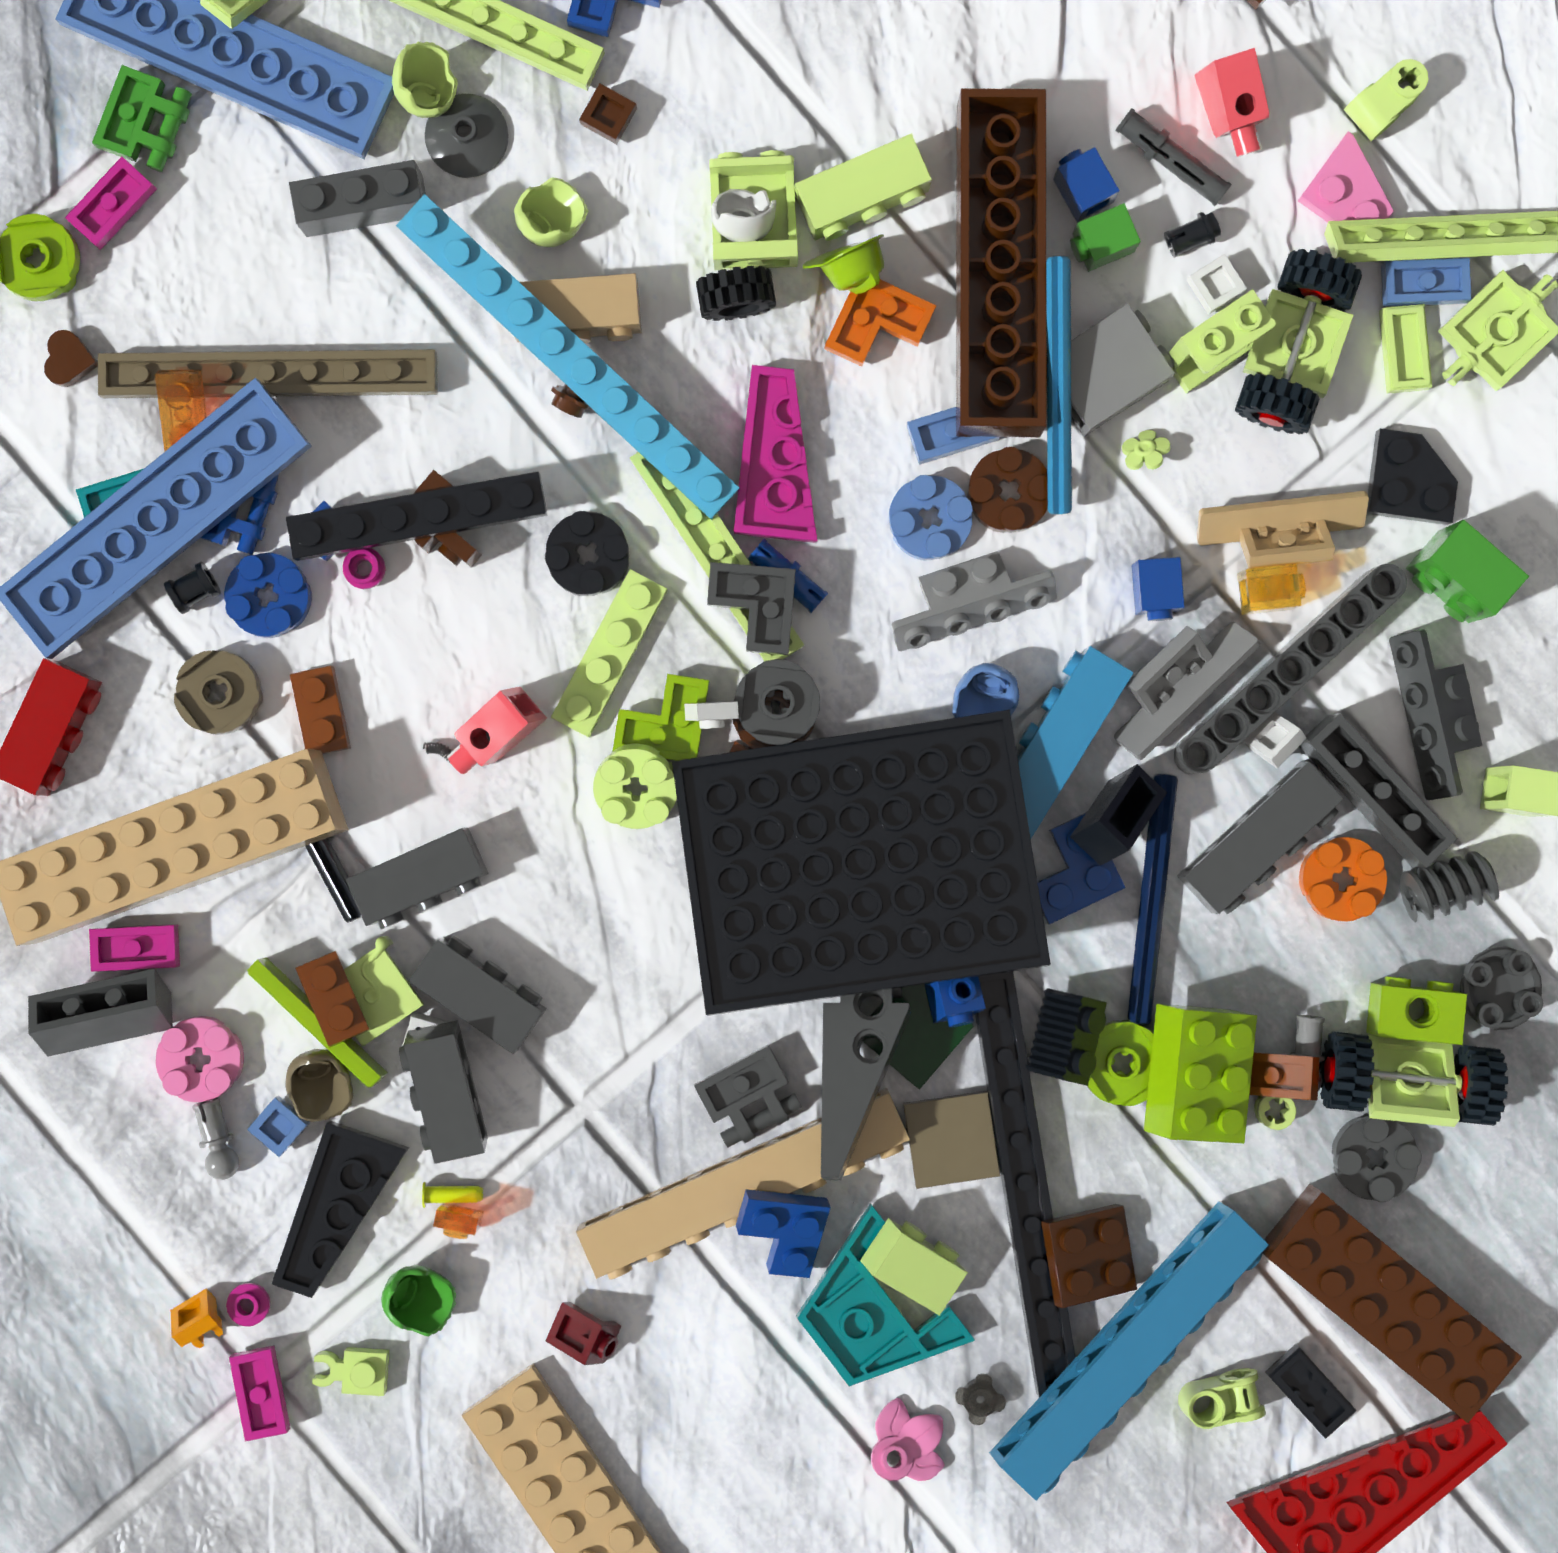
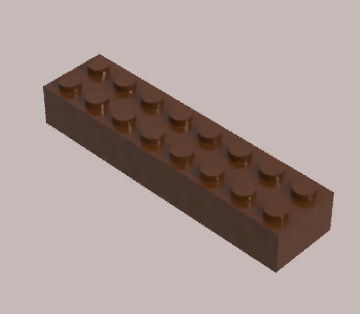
(1001, 263)

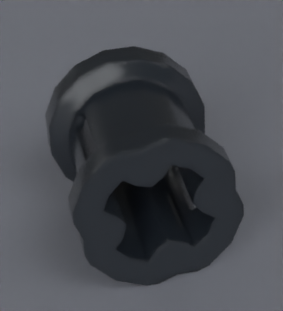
(192, 588)

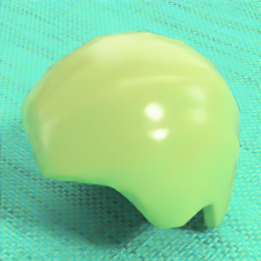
(424, 80)
(550, 213)

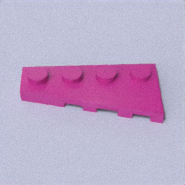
(773, 472)

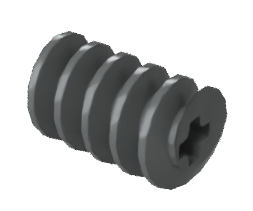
(1447, 884)

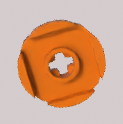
(1364, 866)

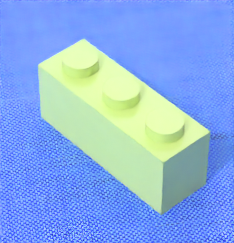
(863, 188)

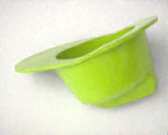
(852, 266)

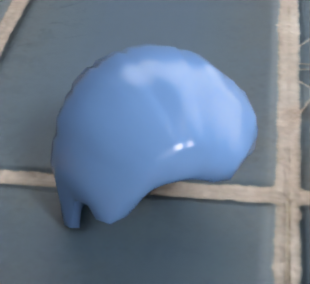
(985, 690)

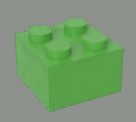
(1466, 573)

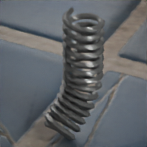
(435, 749)

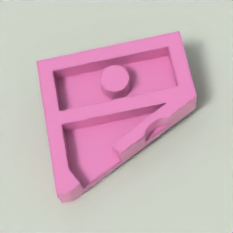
(1346, 187)

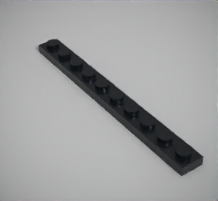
(1022, 1175)

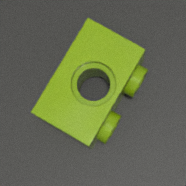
(1439, 1023)

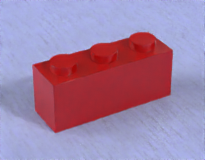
(47, 727)

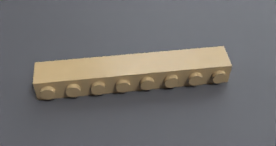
(716, 1193)

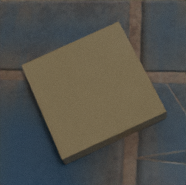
(951, 1139)

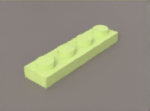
(609, 653)

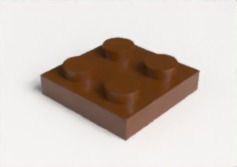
(1089, 1255)

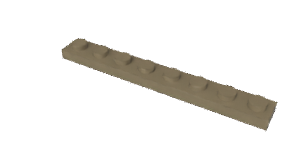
(279, 371)

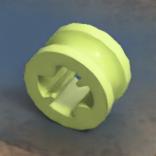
(1287, 1114)

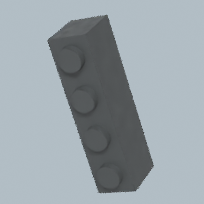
(1377, 791)
(1261, 838)

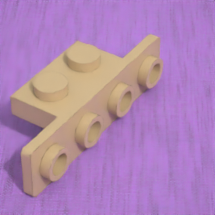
(1284, 529)

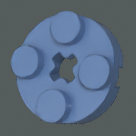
(906, 523)

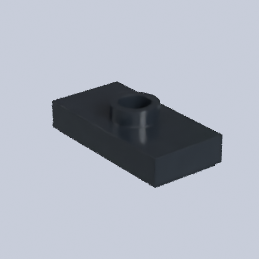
(1310, 1391)

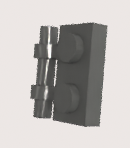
(741, 1085)

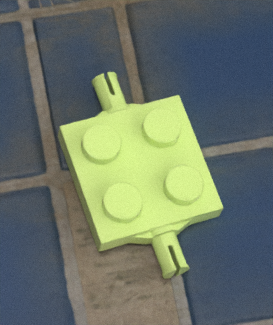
(1499, 330)

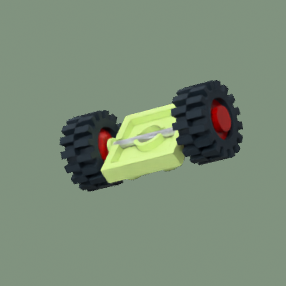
(1299, 355)
(1413, 1080)

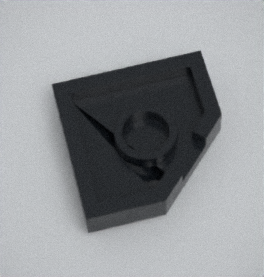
(1410, 479)

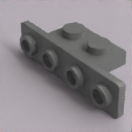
(1436, 711)

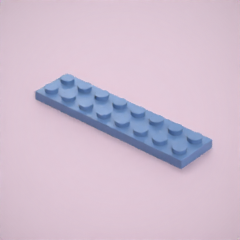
(247, 64)
(153, 519)

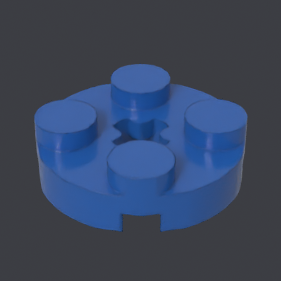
(254, 574)

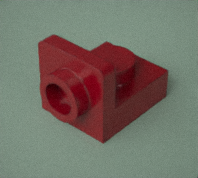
(583, 1335)

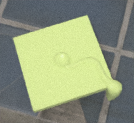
(381, 990)

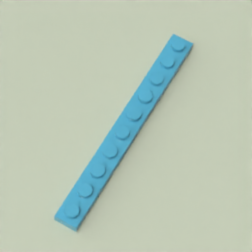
(567, 356)

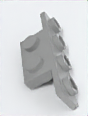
(970, 597)
(1179, 682)

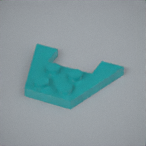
(859, 1322)

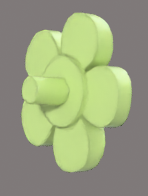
(1146, 450)

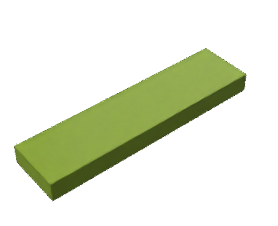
(298, 1005)

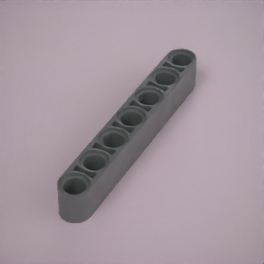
(1307, 659)

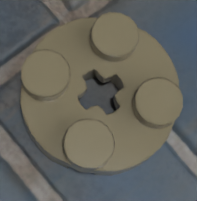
(193, 690)

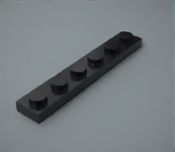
(416, 516)

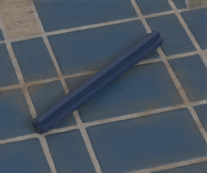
(1152, 904)

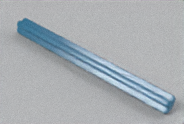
(1059, 384)

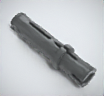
(1173, 157)

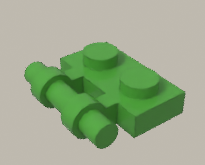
(130, 113)

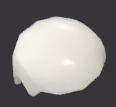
(743, 215)

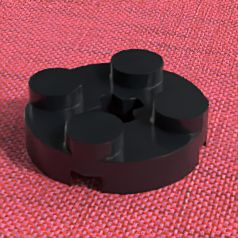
(563, 558)

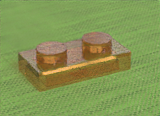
(180, 403)

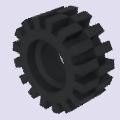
(736, 293)

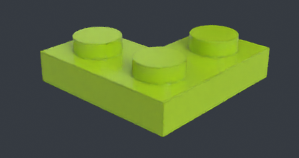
(669, 731)

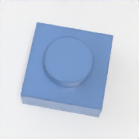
(278, 1126)

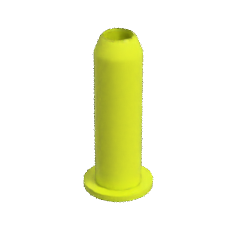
(451, 1194)

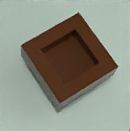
(608, 113)

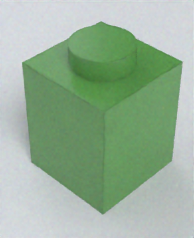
(1104, 238)

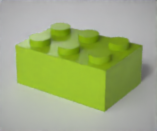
(1200, 1074)

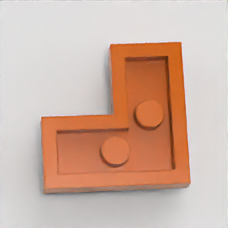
(878, 309)

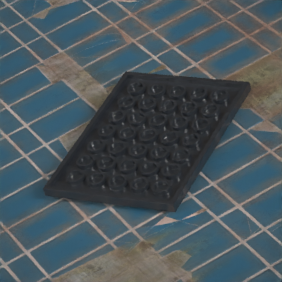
(859, 863)

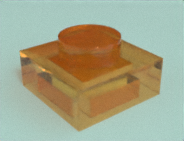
(458, 1220)

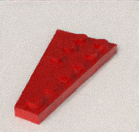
(1370, 1494)

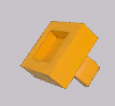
(195, 1318)

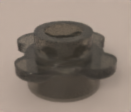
(977, 1387)

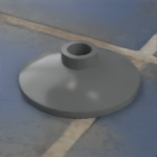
(470, 154)

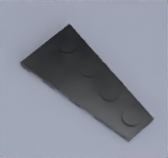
(338, 1194)

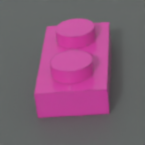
(111, 203)
(134, 948)
(259, 1393)

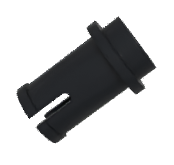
(1193, 234)

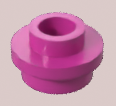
(351, 564)
(259, 1298)

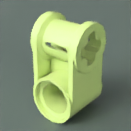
(1385, 100)
(1231, 1399)

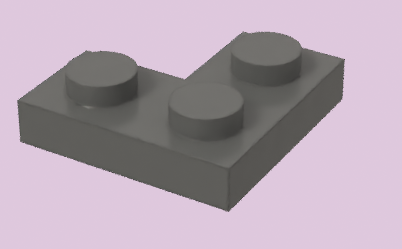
(767, 596)

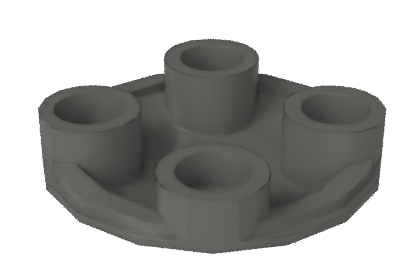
(1502, 988)

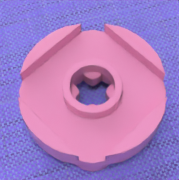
(182, 1077)

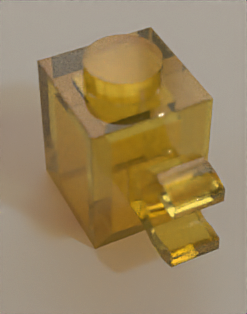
(1270, 589)

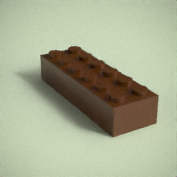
(1389, 1303)

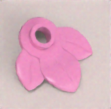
(911, 1438)

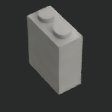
(1114, 368)

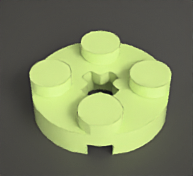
(619, 804)

